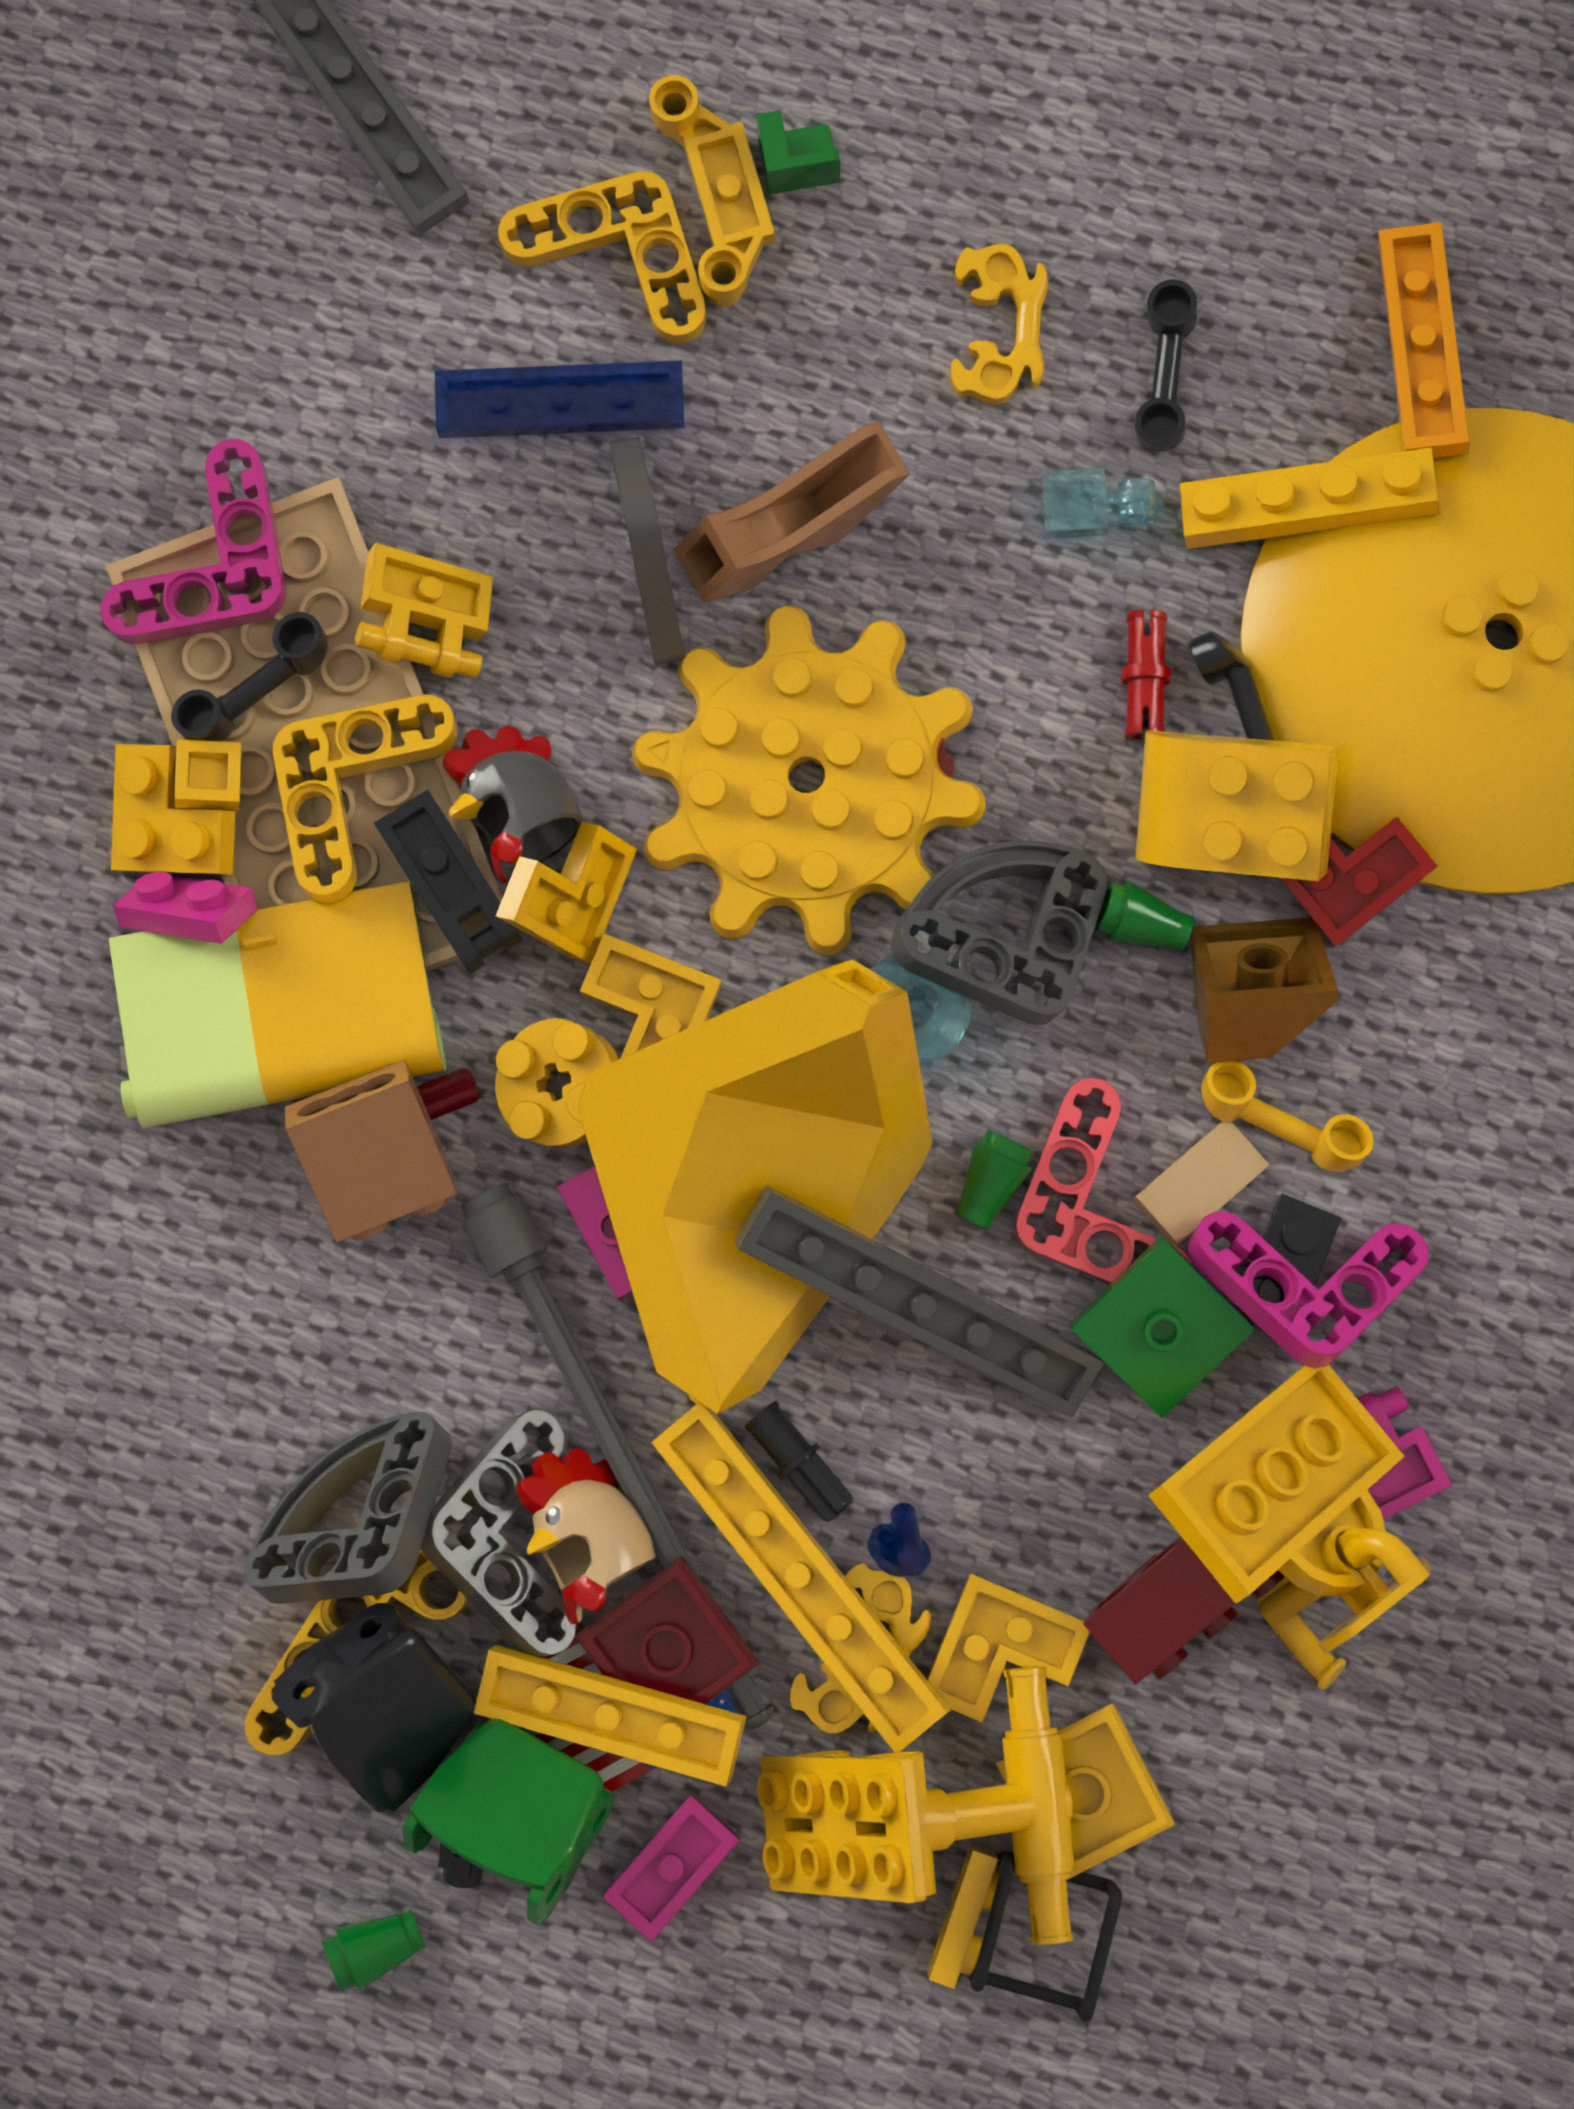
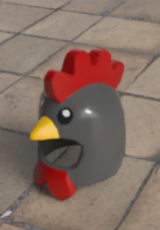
(513, 796)

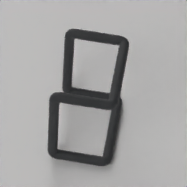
(1084, 2007)

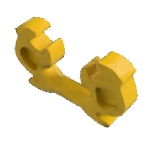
(1000, 273)
(891, 1602)

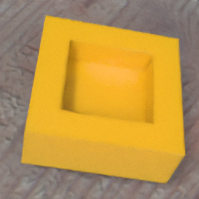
(208, 775)

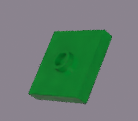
(1162, 1326)

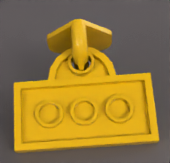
(1295, 1499)

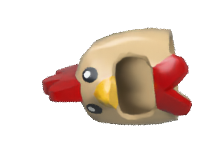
(583, 1528)

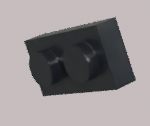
(1302, 1237)

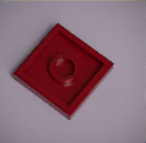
(670, 1638)

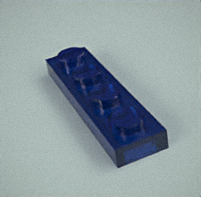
(559, 399)

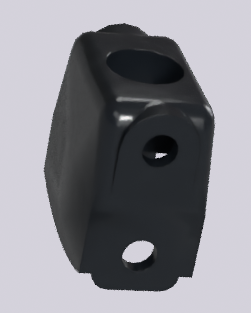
(379, 1704)

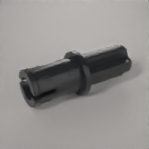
(800, 1462)

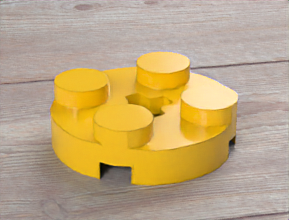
(524, 1071)

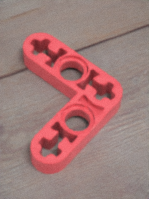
(1077, 1222)

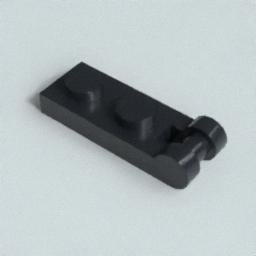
(446, 878)

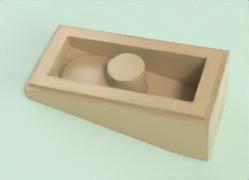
(1200, 1182)

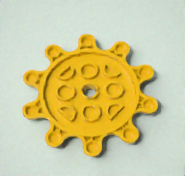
(823, 845)

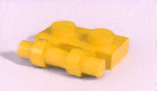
(430, 595)

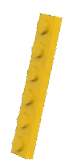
(801, 1577)

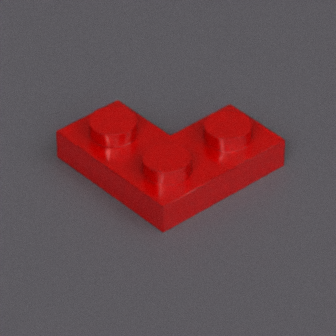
(1364, 881)

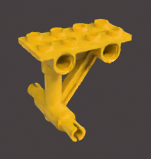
(873, 1825)

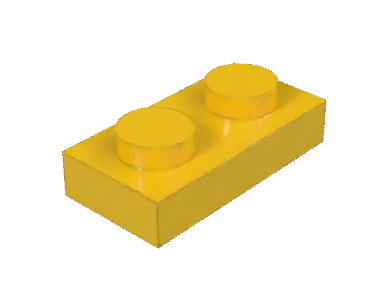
(957, 1945)

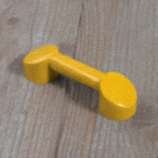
(1331, 1150)

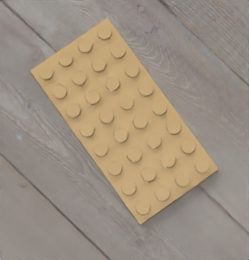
(325, 578)

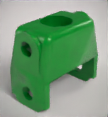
(513, 1811)

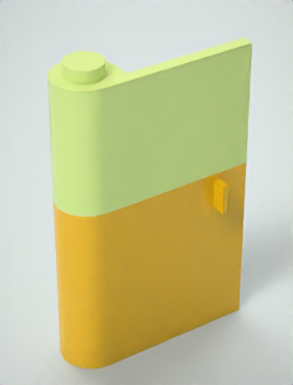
(275, 1009)

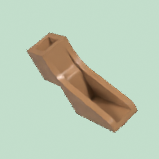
(802, 513)

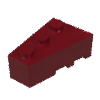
(1163, 1609)

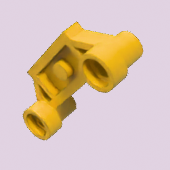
(724, 184)

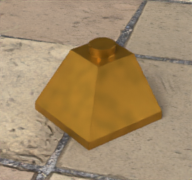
(1258, 985)

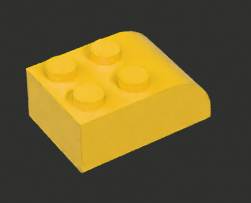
(1236, 805)

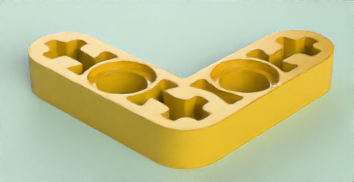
(638, 229)
(335, 761)

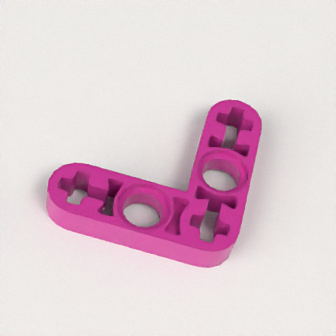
(236, 564)
(1303, 1303)

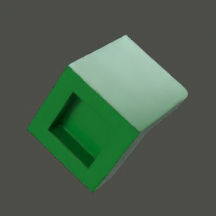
(796, 156)

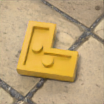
(155, 834)
(570, 907)
(649, 987)
(995, 1628)

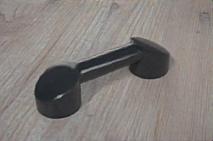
(1172, 317)
(301, 651)
(1220, 661)

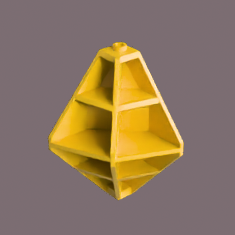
(783, 1092)

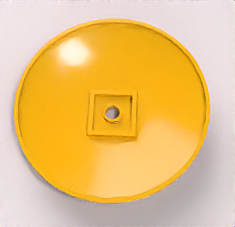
(1386, 653)

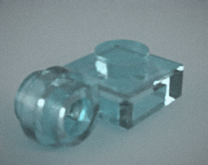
(1079, 503)

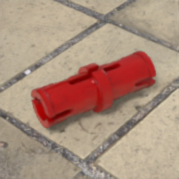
(1145, 673)

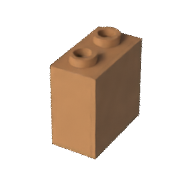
(370, 1152)

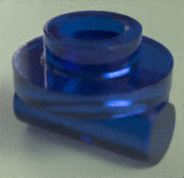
(899, 1545)

